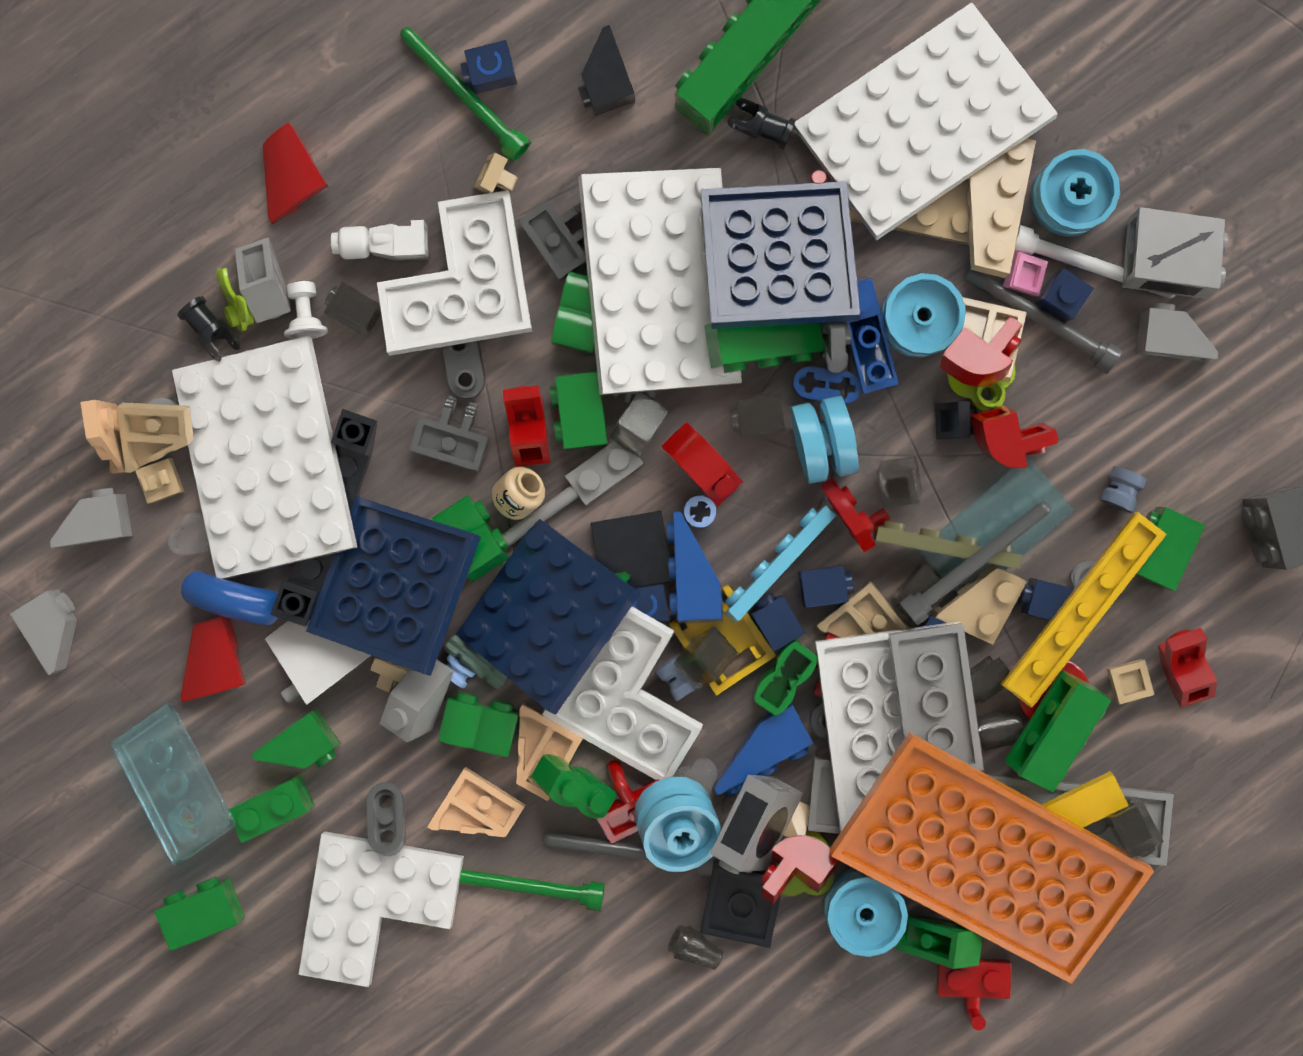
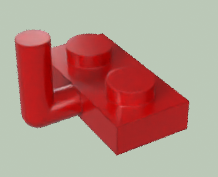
(857, 524)
(620, 817)
(987, 980)

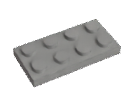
(937, 689)

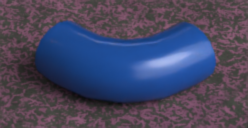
(229, 598)

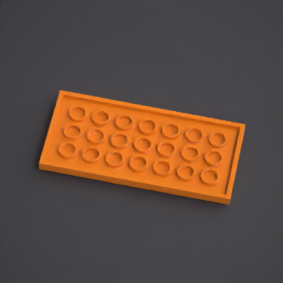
(990, 858)

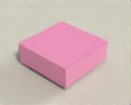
(1026, 274)

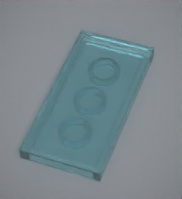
(998, 509)
(172, 784)

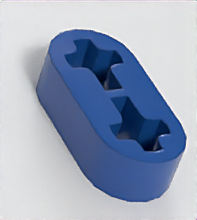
(827, 377)

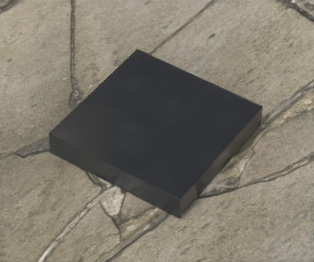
(634, 546)
(737, 908)

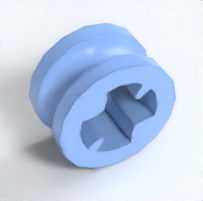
(705, 520)
(460, 672)

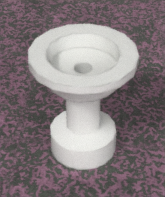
(304, 324)

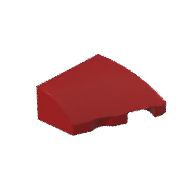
(289, 173)
(212, 660)

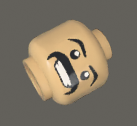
(518, 493)

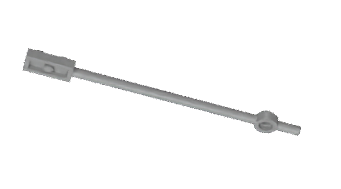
(586, 482)

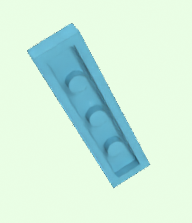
(788, 550)

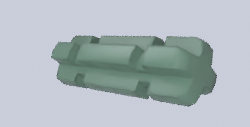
(474, 661)

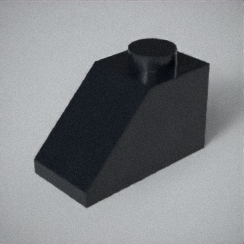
(605, 77)

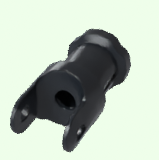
(763, 123)
(207, 326)

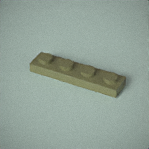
(931, 541)

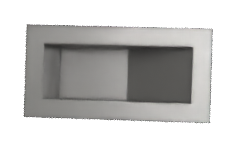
(261, 280)
(1172, 335)
(95, 520)
(48, 628)
(416, 702)

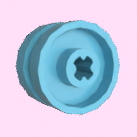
(1090, 178)
(923, 294)
(829, 438)
(676, 824)
(868, 933)

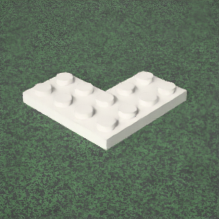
(479, 293)
(619, 715)
(359, 888)

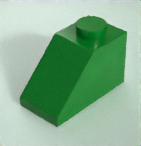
(301, 744)
(941, 942)

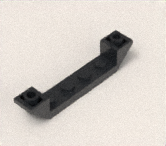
(354, 447)

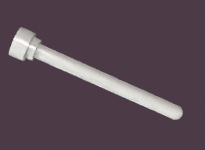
(1029, 243)

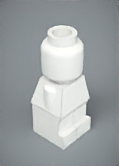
(383, 241)

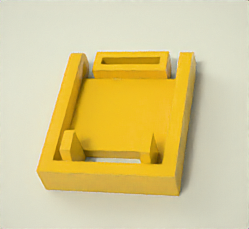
(739, 634)

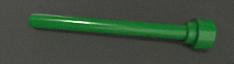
(513, 143)
(589, 894)

